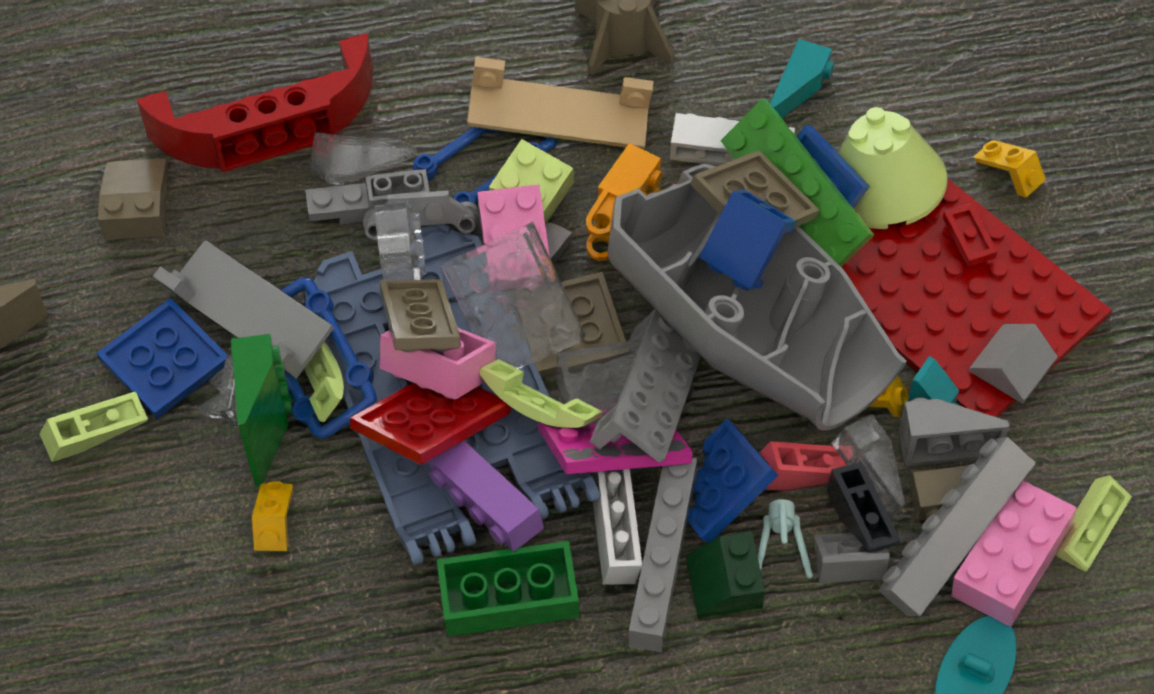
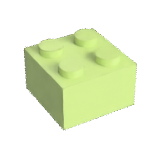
(532, 167)

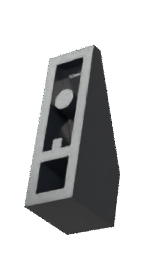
(861, 507)

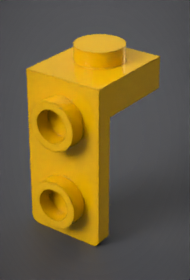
(1020, 162)
(270, 516)

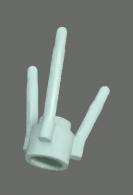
(782, 520)

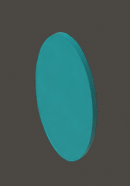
(979, 659)

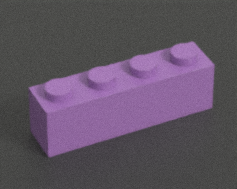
(486, 495)

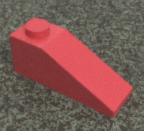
(800, 464)

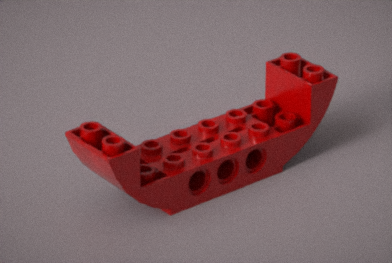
(264, 123)

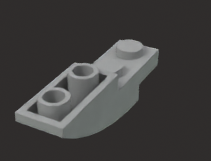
(352, 201)

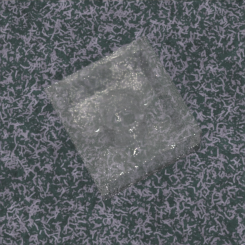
(399, 241)

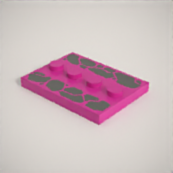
(579, 455)

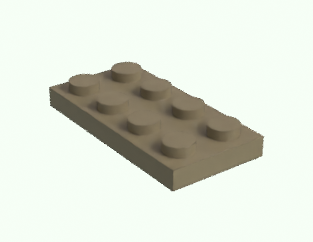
(419, 315)

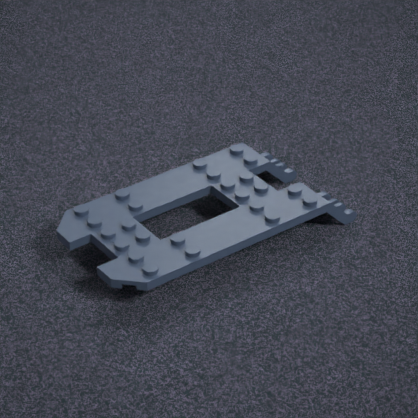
(414, 502)

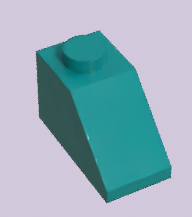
(933, 383)

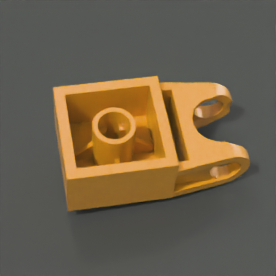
(631, 171)

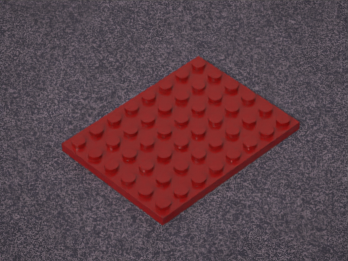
(952, 311)

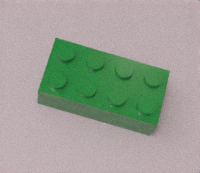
(508, 588)

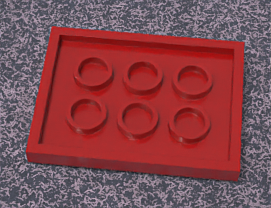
(425, 422)

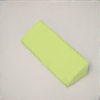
(1093, 522)

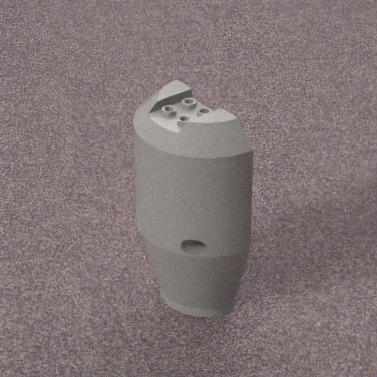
(794, 339)

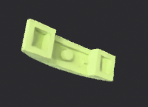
(326, 381)
(507, 384)

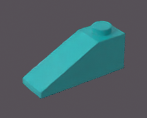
(802, 76)

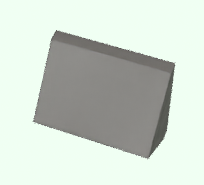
(1015, 360)
(845, 559)

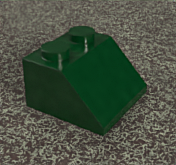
(726, 576)

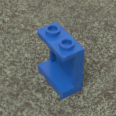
(745, 239)

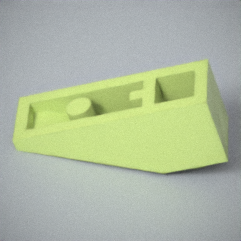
(91, 425)

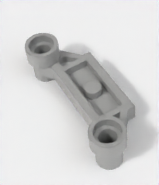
(433, 209)

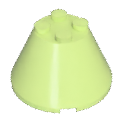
(899, 167)

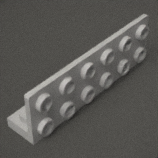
(247, 305)
(653, 390)

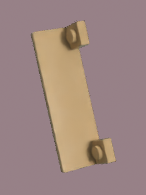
(558, 110)

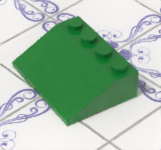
(260, 400)

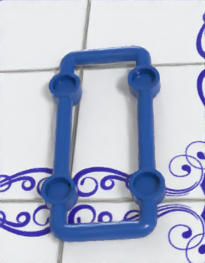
(431, 163)
(357, 374)

